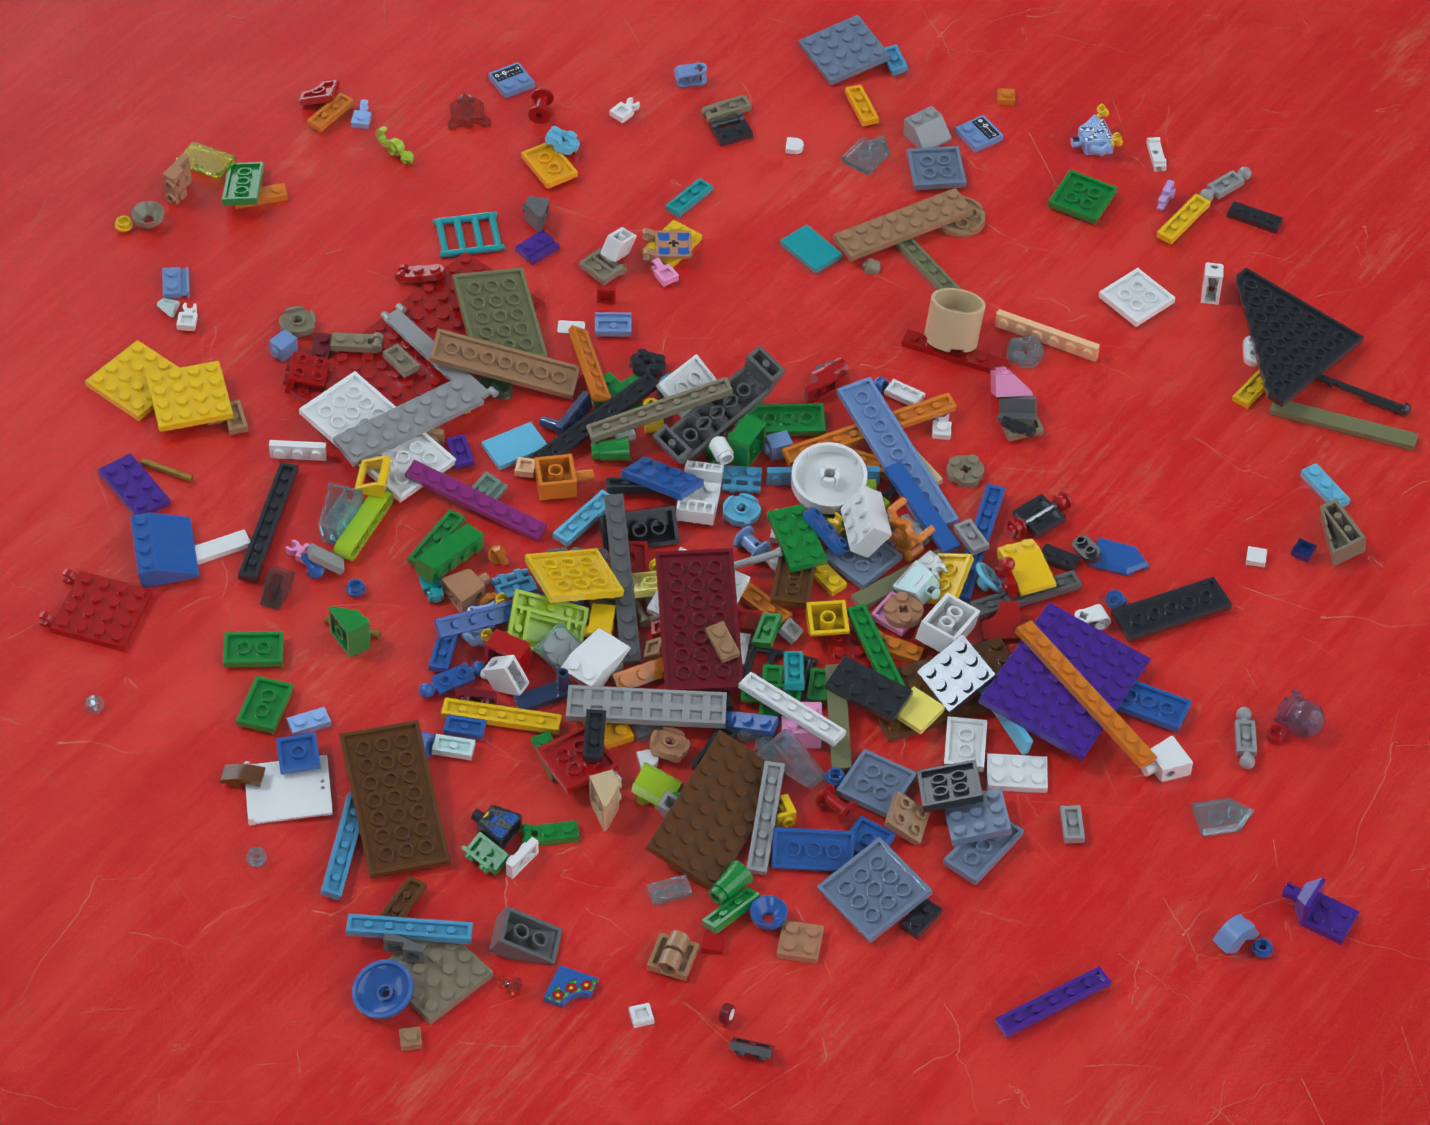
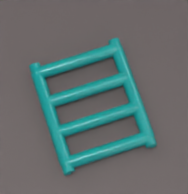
(457, 220)

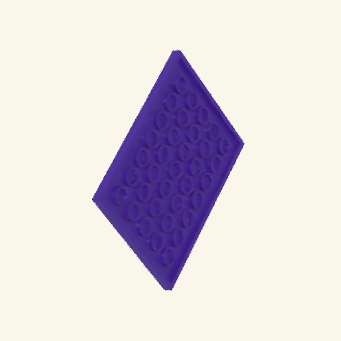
(1041, 704)

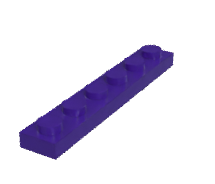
(1052, 1002)

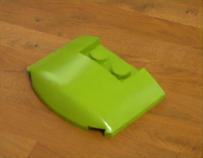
(535, 616)

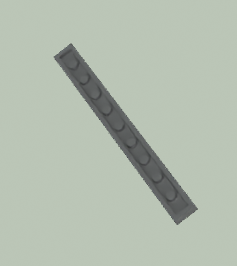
(621, 568)

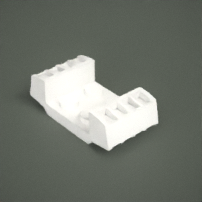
(703, 503)

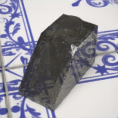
(277, 587)

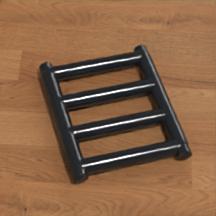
(772, 654)

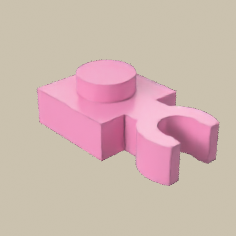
(298, 550)

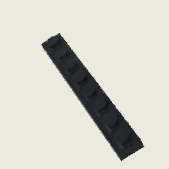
(617, 404)
(268, 522)

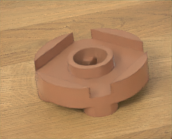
(906, 602)
(661, 748)

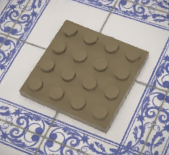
(445, 977)

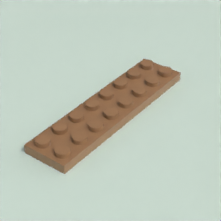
(903, 224)
(504, 364)

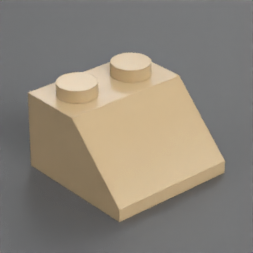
(605, 796)

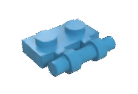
(742, 479)
(504, 584)

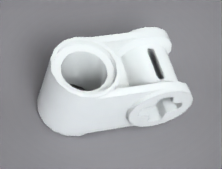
(1095, 616)

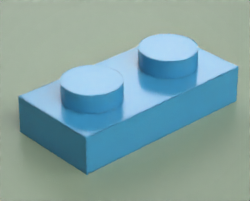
(897, 63)

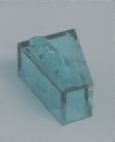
(338, 511)
(798, 761)

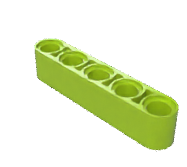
(362, 526)

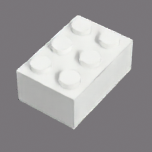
(865, 521)
(947, 622)

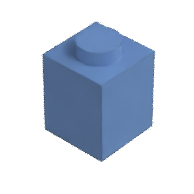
(283, 345)
(775, 443)

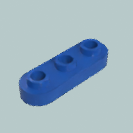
(825, 531)

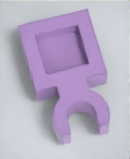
(1167, 193)

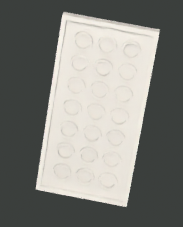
(355, 402)

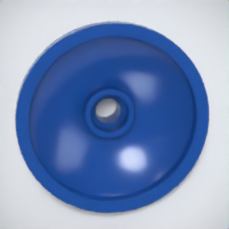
(378, 980)

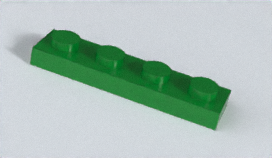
(447, 525)

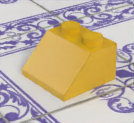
(827, 618)

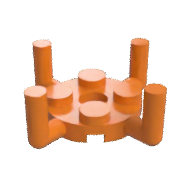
(903, 533)

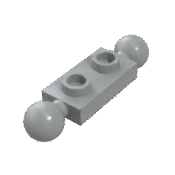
(1226, 184)
(1245, 738)

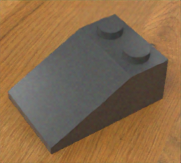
(525, 937)

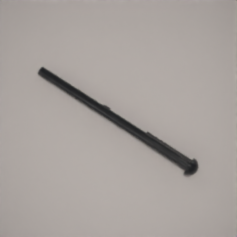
(1368, 396)

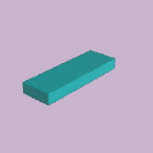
(689, 197)
(794, 670)

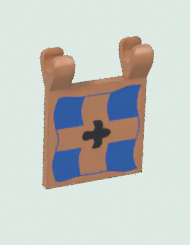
(667, 244)

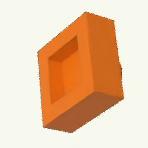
(1006, 96)

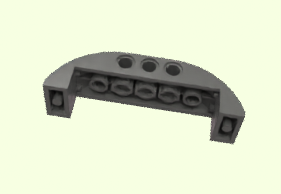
(698, 427)

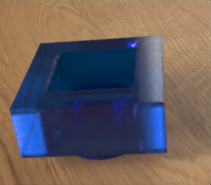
(1303, 550)

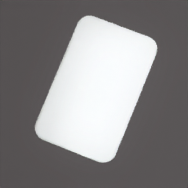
(563, 325)

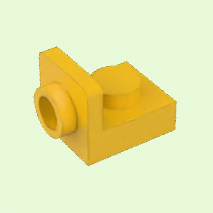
(786, 811)

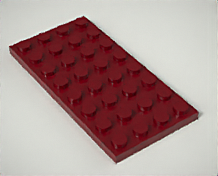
(693, 594)

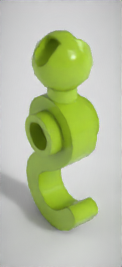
(395, 146)

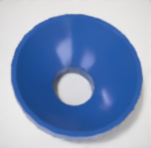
(771, 906)

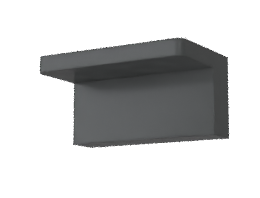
(1018, 408)

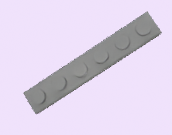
(765, 817)

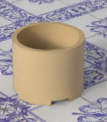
(954, 319)

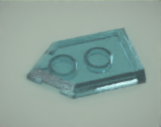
(866, 154)
(1220, 816)

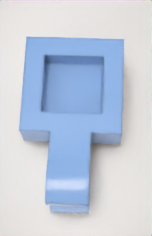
(361, 118)

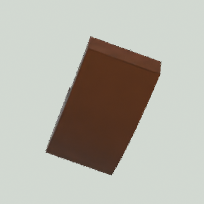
(242, 773)

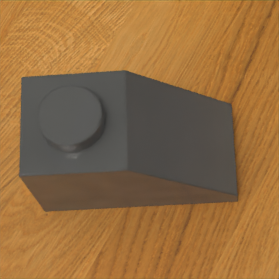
(536, 211)

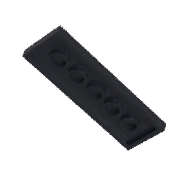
(1171, 609)

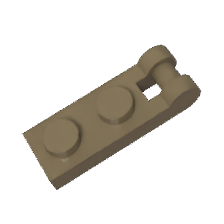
(726, 108)
(357, 342)

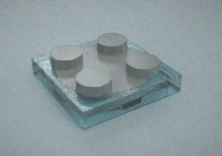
(557, 645)

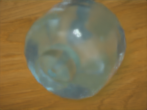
(94, 704)

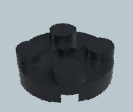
(647, 362)

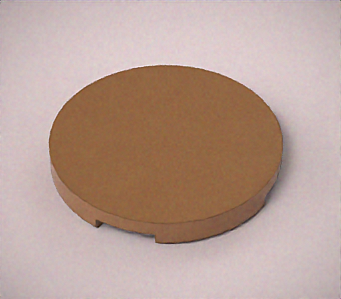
(969, 225)

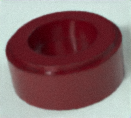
(727, 1013)

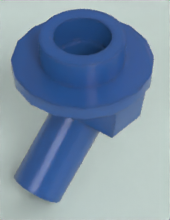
(314, 570)

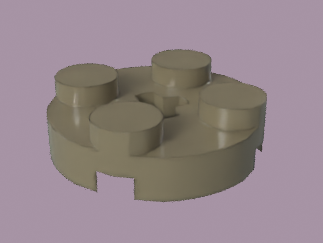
(306, 318)
(965, 462)

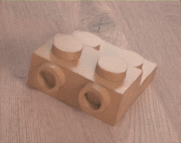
(176, 180)

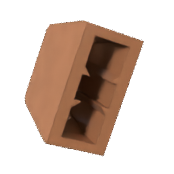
(465, 588)

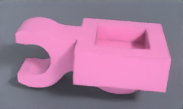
(664, 274)

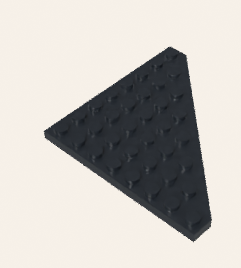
(1290, 337)

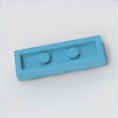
(1324, 485)

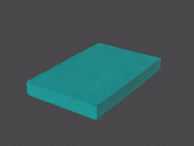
(811, 249)

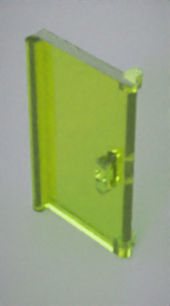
(208, 160)

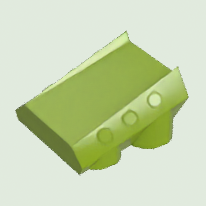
(653, 784)

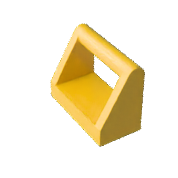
(378, 488)

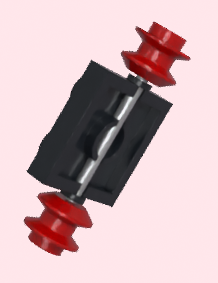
(1039, 515)

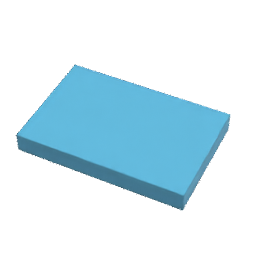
(515, 443)

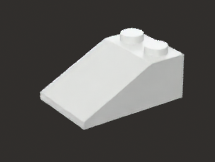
(595, 659)

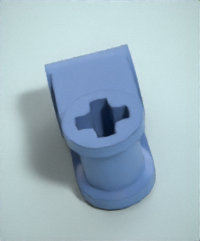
(689, 75)

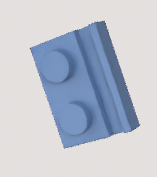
(175, 282)
(613, 324)

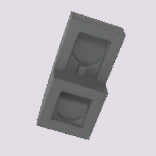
(411, 951)

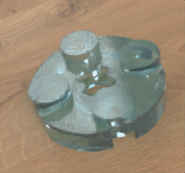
(1029, 344)

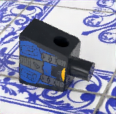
(498, 824)

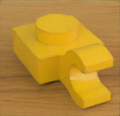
(836, 522)

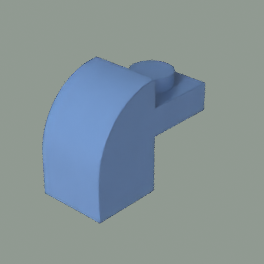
(1234, 934)

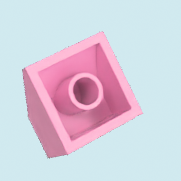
(1006, 384)

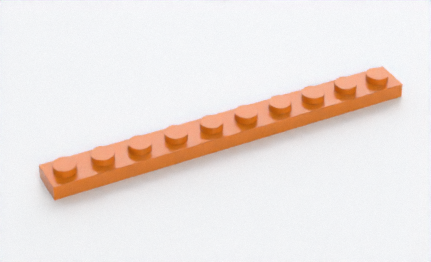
(851, 434)
(1086, 694)

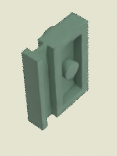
(490, 486)

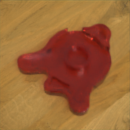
(466, 112)

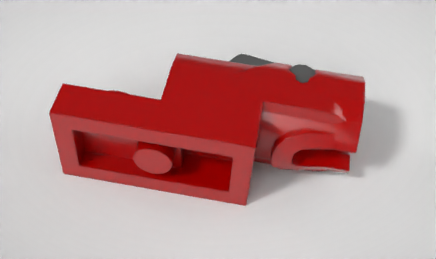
(825, 379)

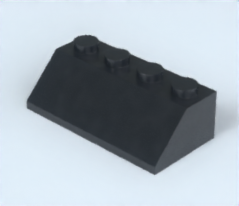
(650, 524)

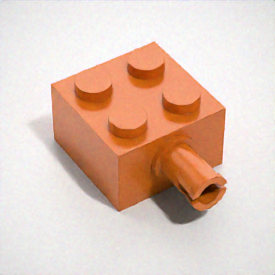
(558, 477)

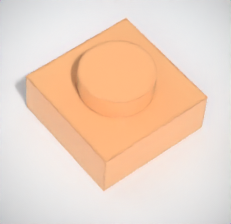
(525, 467)

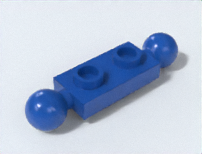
(450, 679)

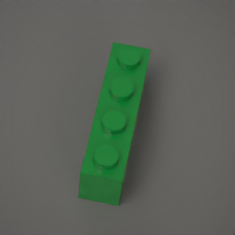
(449, 553)

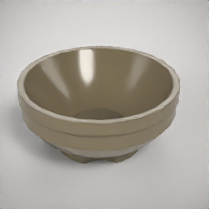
(147, 210)

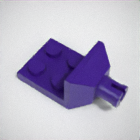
(1320, 911)

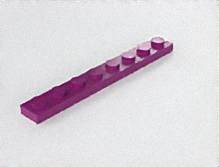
(475, 500)

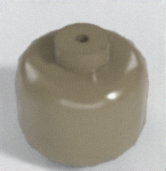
(871, 266)

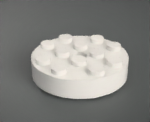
(827, 476)

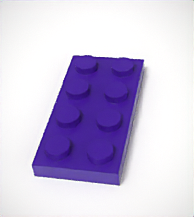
(134, 486)

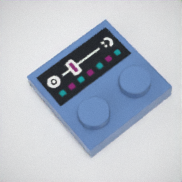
(511, 80)
(979, 133)

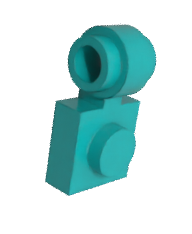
(432, 590)

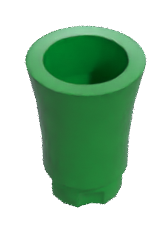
(611, 450)
(730, 883)

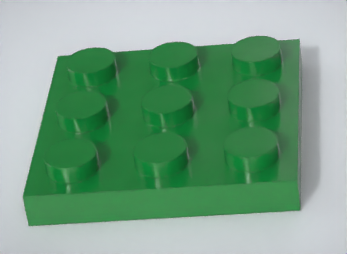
(1082, 197)

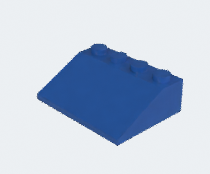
(164, 548)

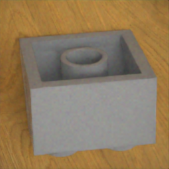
(926, 129)

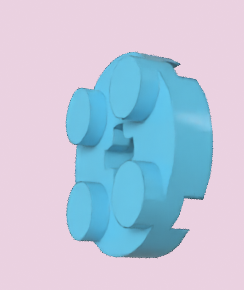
(563, 141)
(738, 518)

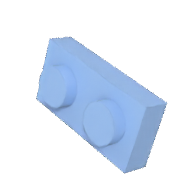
(309, 721)

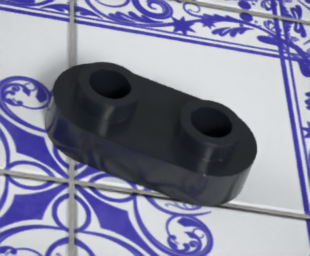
(1087, 549)

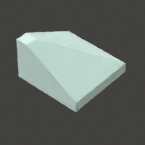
(168, 306)

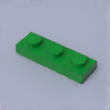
(730, 910)

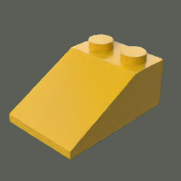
(1031, 567)

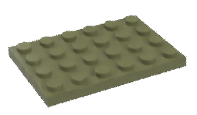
(499, 309)

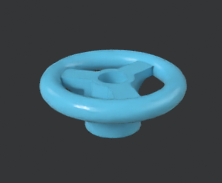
(987, 578)

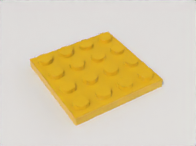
(124, 379)
(189, 396)
(574, 575)

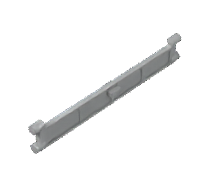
(424, 345)

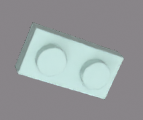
(453, 747)

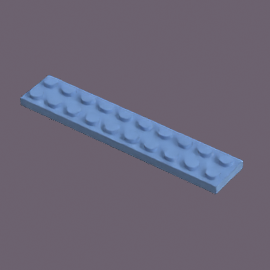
(890, 441)

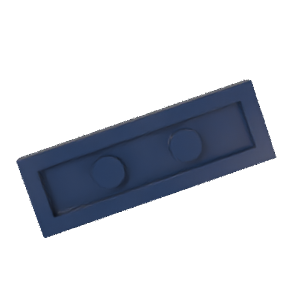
(572, 416)
(545, 694)

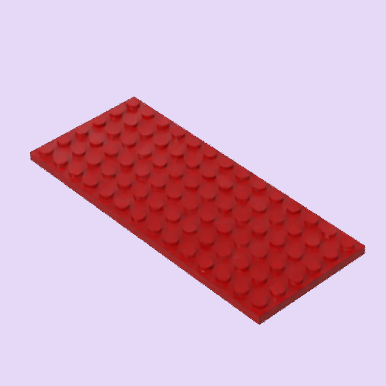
(429, 308)

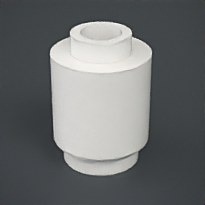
(721, 450)

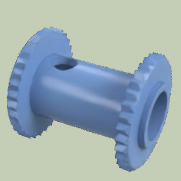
(745, 539)

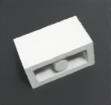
(618, 244)

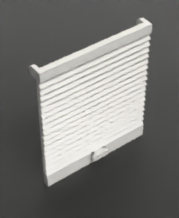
(289, 794)

